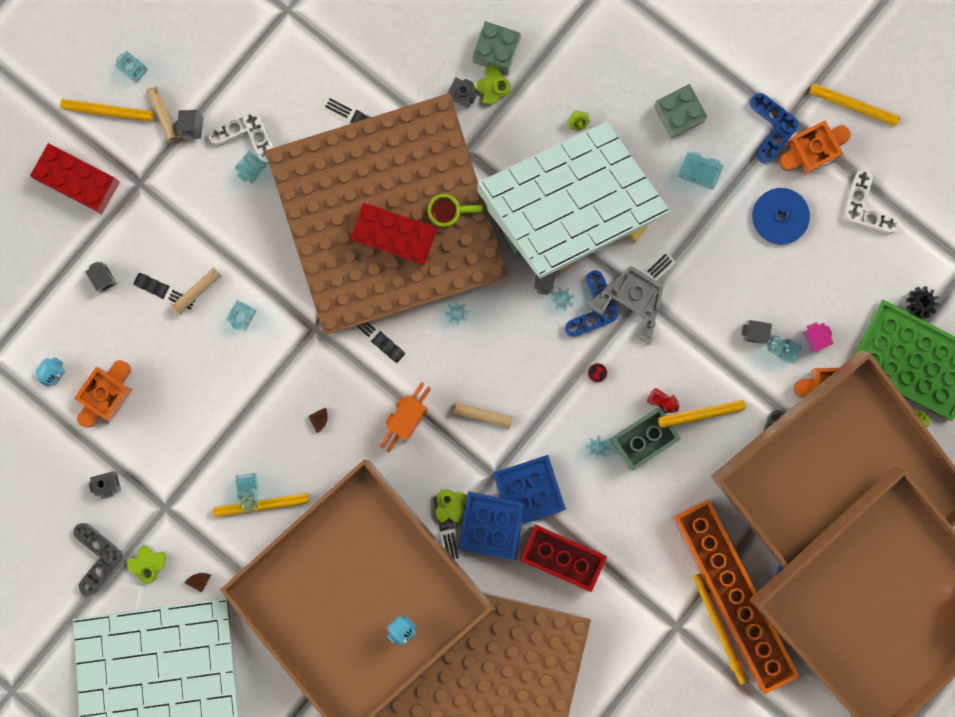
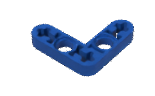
(780, 130)
(601, 320)

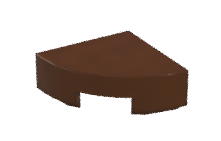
(319, 419)
(198, 581)

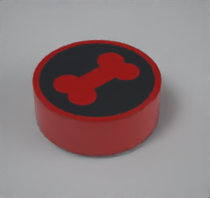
(597, 372)

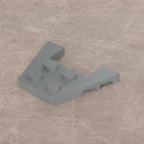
(637, 294)

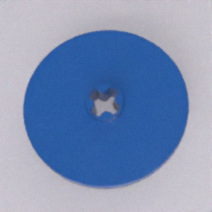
(777, 230)

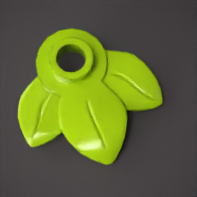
(489, 85)
(453, 508)
(146, 561)

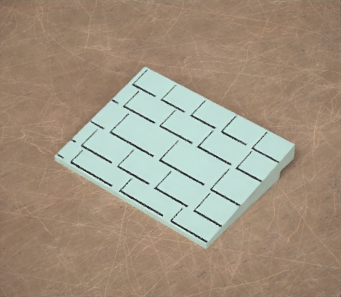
(572, 199)
(158, 662)

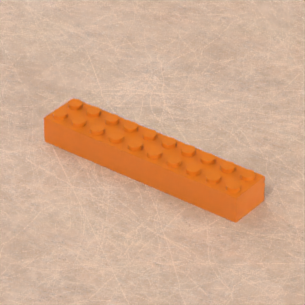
(732, 594)

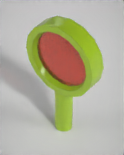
(445, 210)

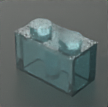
(700, 170)

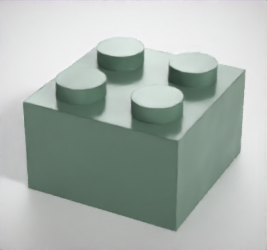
(496, 47)
(680, 111)

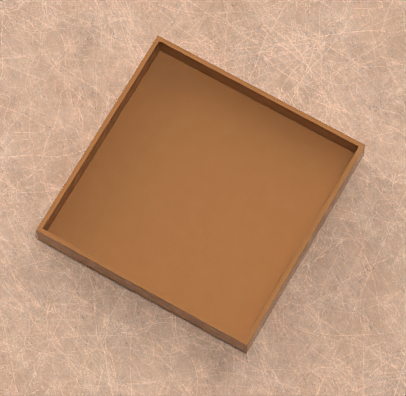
(398, 166)
(829, 455)
(338, 582)
(873, 602)
(508, 666)

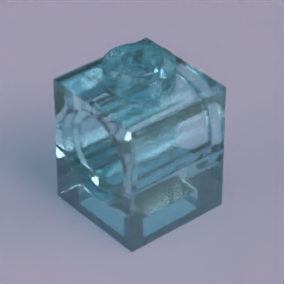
(136, 72)
(249, 167)
(238, 308)

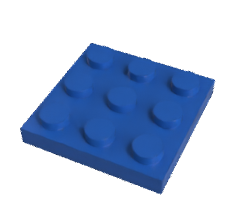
(534, 484)
(492, 525)

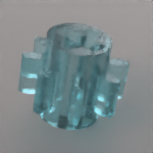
(561, 293)
(457, 307)
(601, 443)

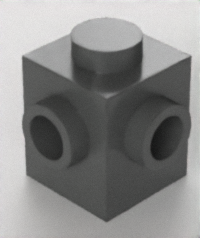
(463, 92)
(189, 124)
(105, 484)

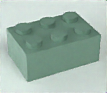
(644, 439)

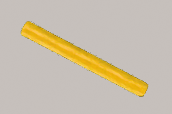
(854, 104)
(107, 110)
(703, 413)
(263, 505)

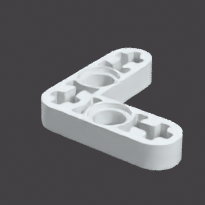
(244, 129)
(863, 212)

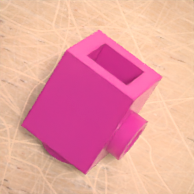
(818, 336)

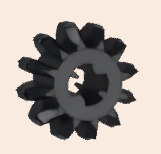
(928, 299)

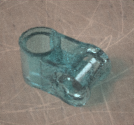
(784, 348)
(247, 491)

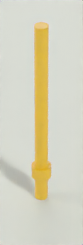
(735, 663)

